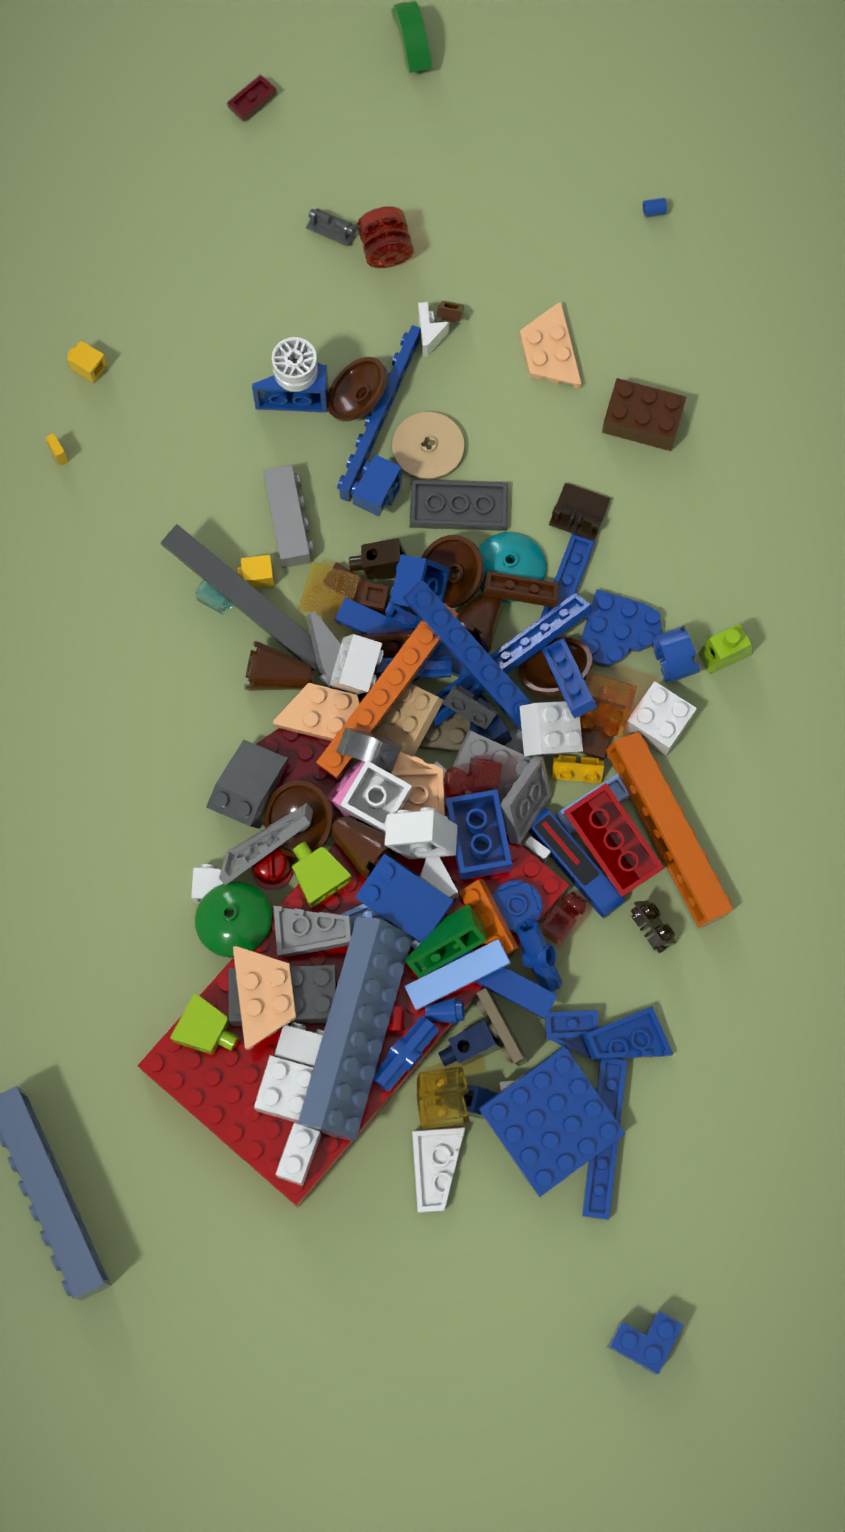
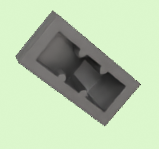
(369, 747)

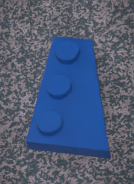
(629, 1037)

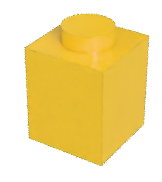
(86, 361)
(257, 571)

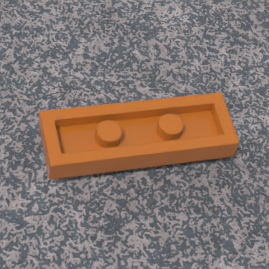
(483, 904)

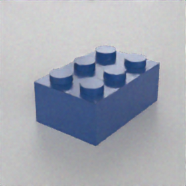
(481, 834)

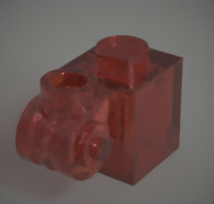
(482, 777)
(562, 920)

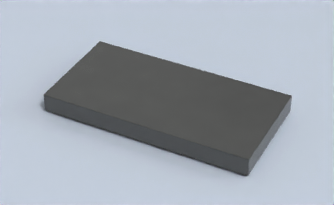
(459, 505)

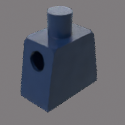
(481, 1044)

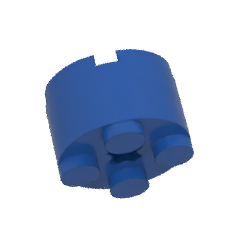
(676, 654)

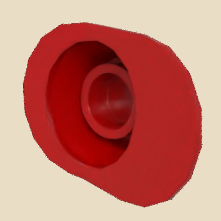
(273, 870)

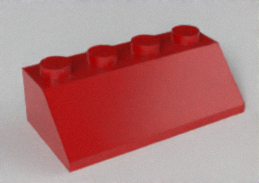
(613, 839)

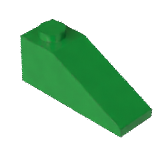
(449, 940)

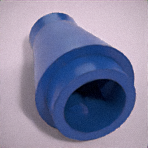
(446, 1011)

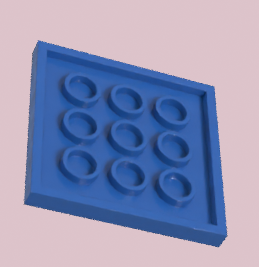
(551, 1121)

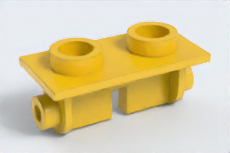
(566, 769)

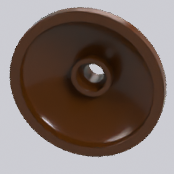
(357, 389)
(460, 556)
(536, 672)
(293, 796)

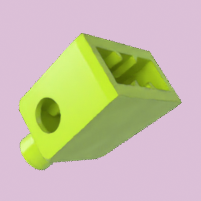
(728, 647)
(318, 874)
(203, 1028)

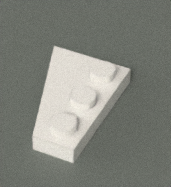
(434, 1166)

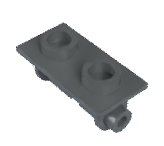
(331, 226)
(477, 711)

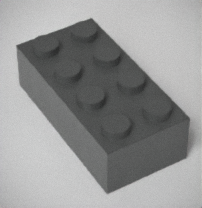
(312, 993)

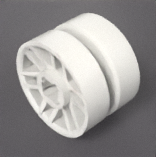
(294, 364)

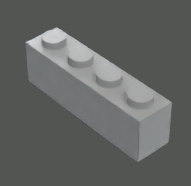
(287, 516)

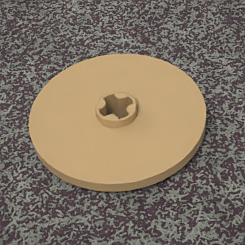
(410, 447)

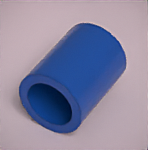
(654, 207)

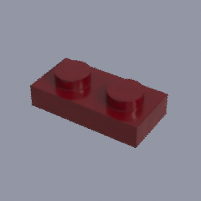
(251, 98)

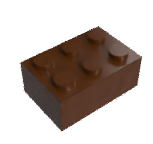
(643, 414)

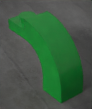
(413, 36)

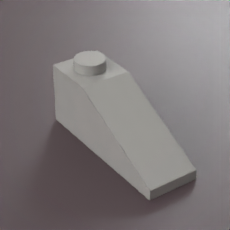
(325, 647)

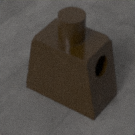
(378, 559)

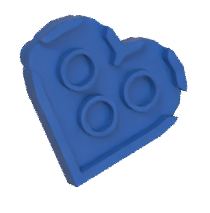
(618, 627)

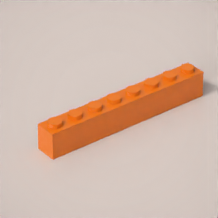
(383, 694)
(669, 829)

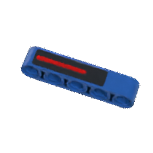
(576, 864)

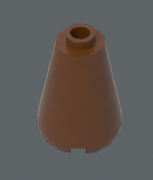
(481, 619)
(276, 670)
(360, 843)

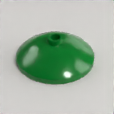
(246, 927)

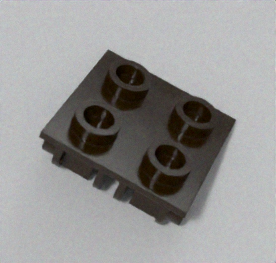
(579, 511)
(649, 913)

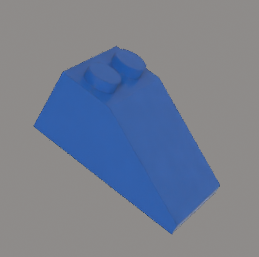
(271, 396)
(404, 898)

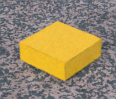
(56, 449)

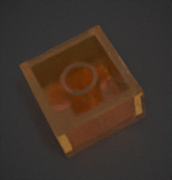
(612, 702)

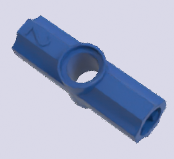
(435, 667)
(538, 955)
(405, 1054)

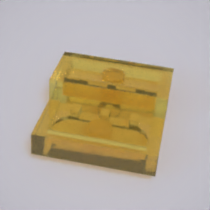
(327, 589)
(441, 1098)

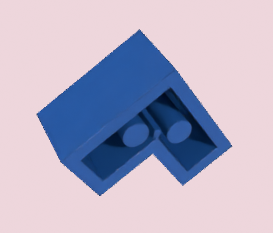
(378, 485)
(647, 1349)

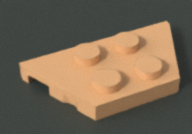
(549, 348)
(317, 712)
(425, 782)
(263, 995)

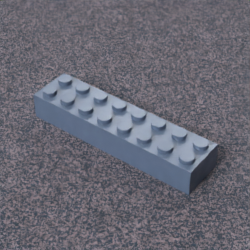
(355, 1029)
(50, 1197)

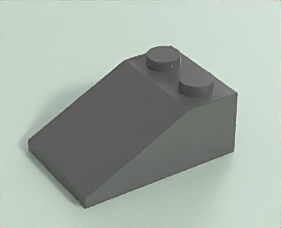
(248, 784)

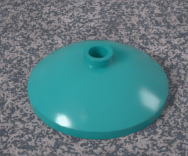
(523, 550)

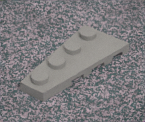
(261, 844)

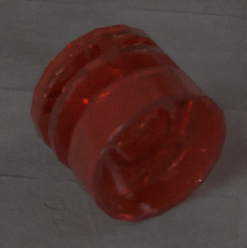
(385, 237)

